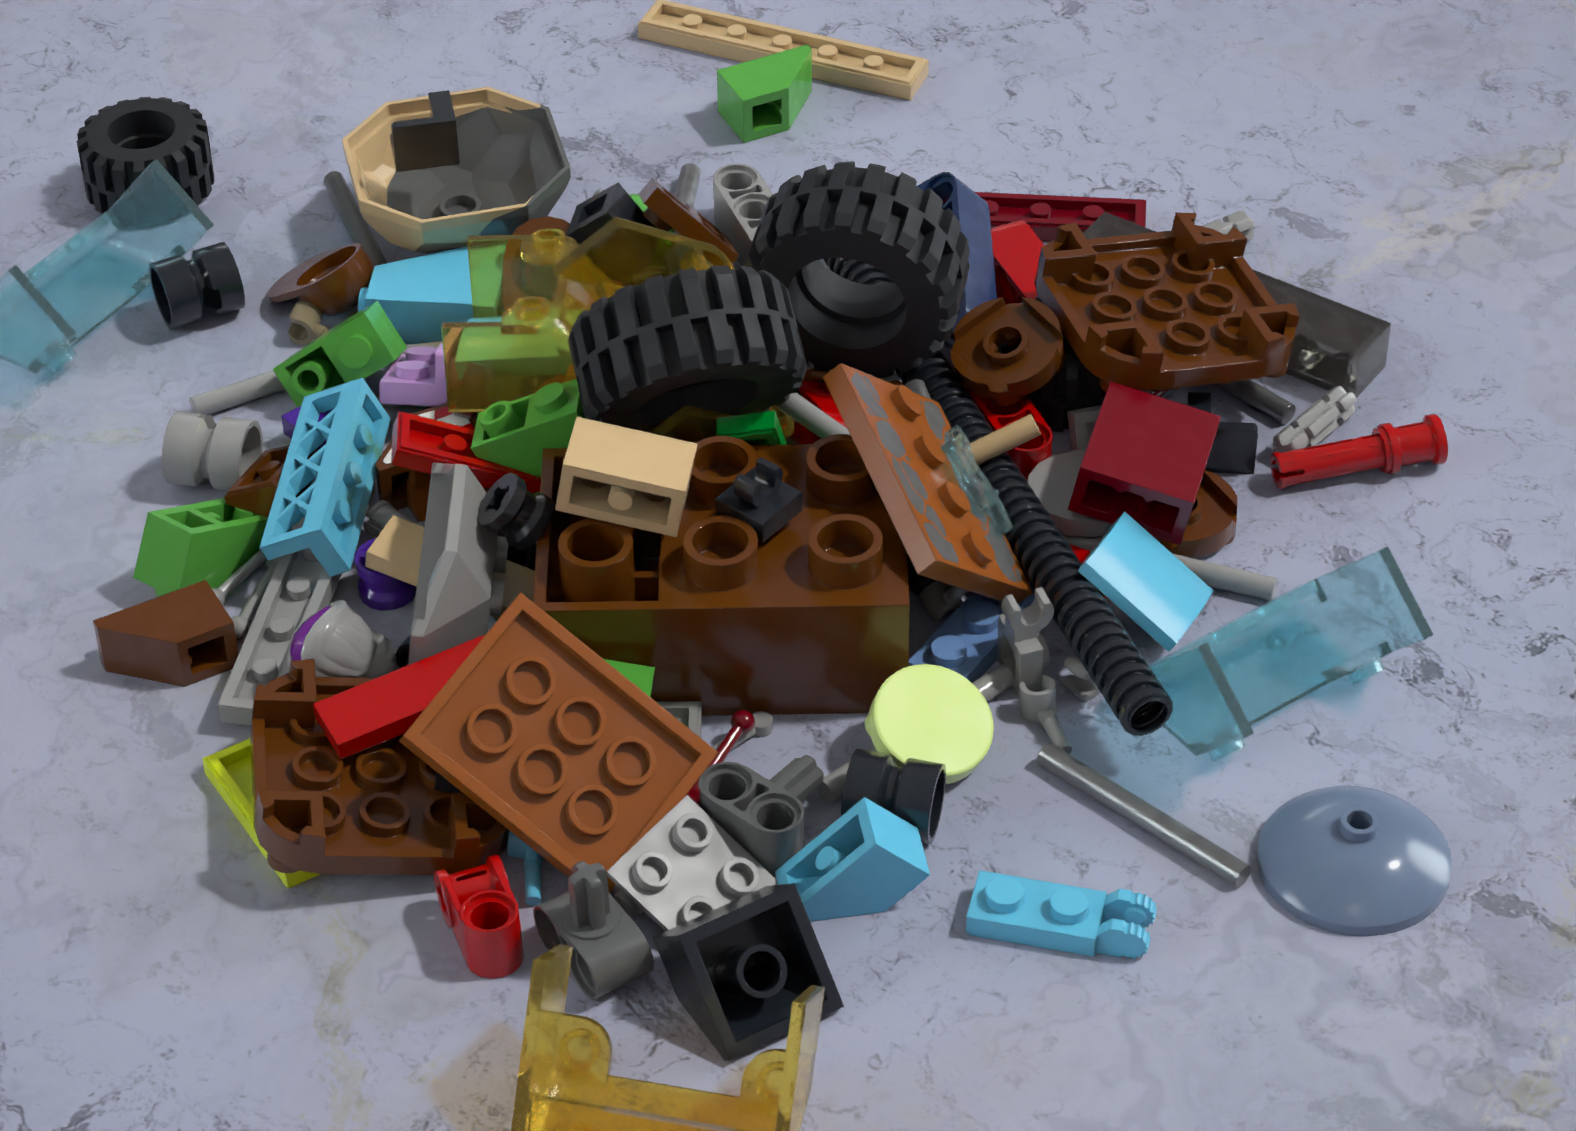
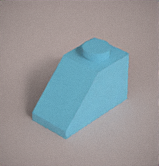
(857, 864)

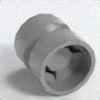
(203, 451)

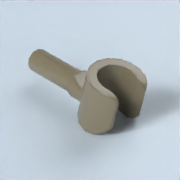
(305, 323)

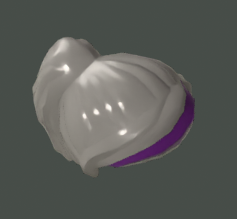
(342, 644)

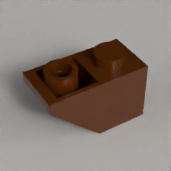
(169, 638)

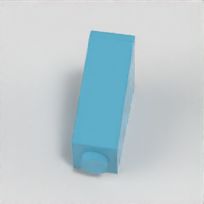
(422, 293)

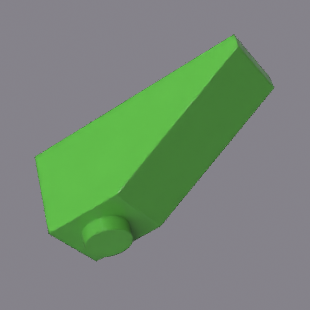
(196, 544)

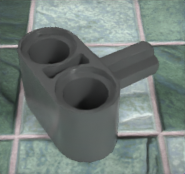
(761, 812)
(605, 940)

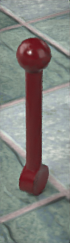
(742, 723)

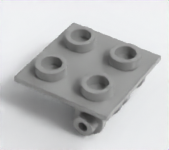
(685, 869)

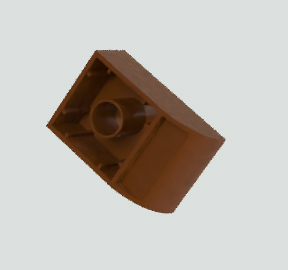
(733, 619)

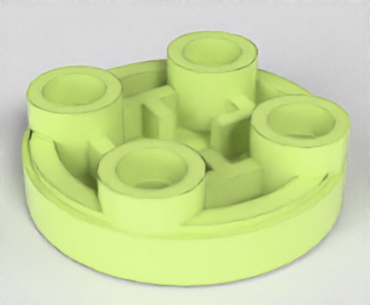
(933, 718)

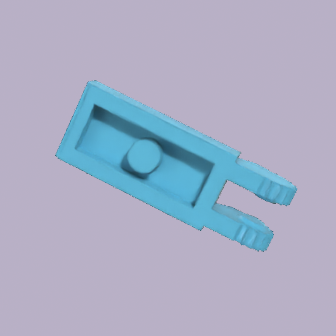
(1060, 916)

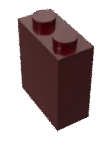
(1144, 461)

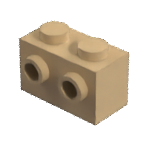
(626, 476)

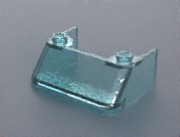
(95, 272)
(1288, 650)

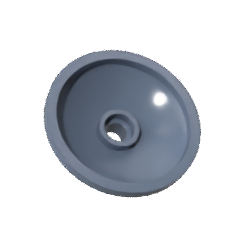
(1354, 861)

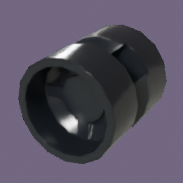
(197, 285)
(909, 791)

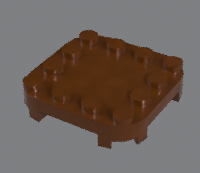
(1165, 307)
(355, 812)

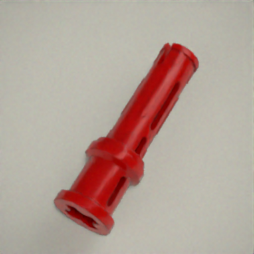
(1383, 449)

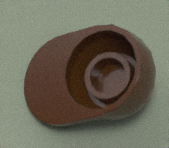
(327, 280)

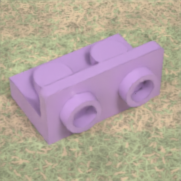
(416, 378)

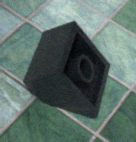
(746, 967)

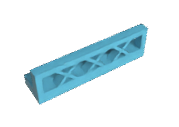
(343, 475)

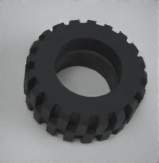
(880, 223)
(690, 340)

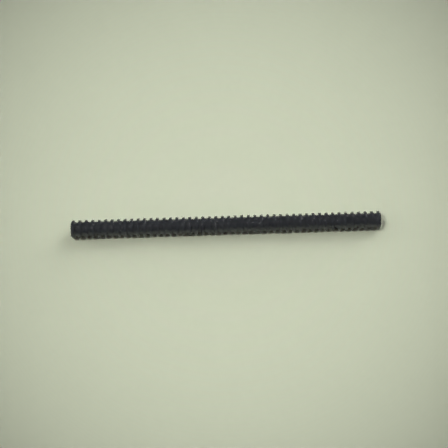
(1044, 553)

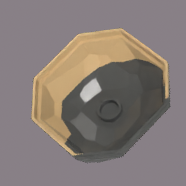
(506, 172)

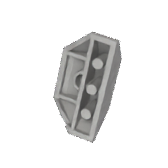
(455, 566)

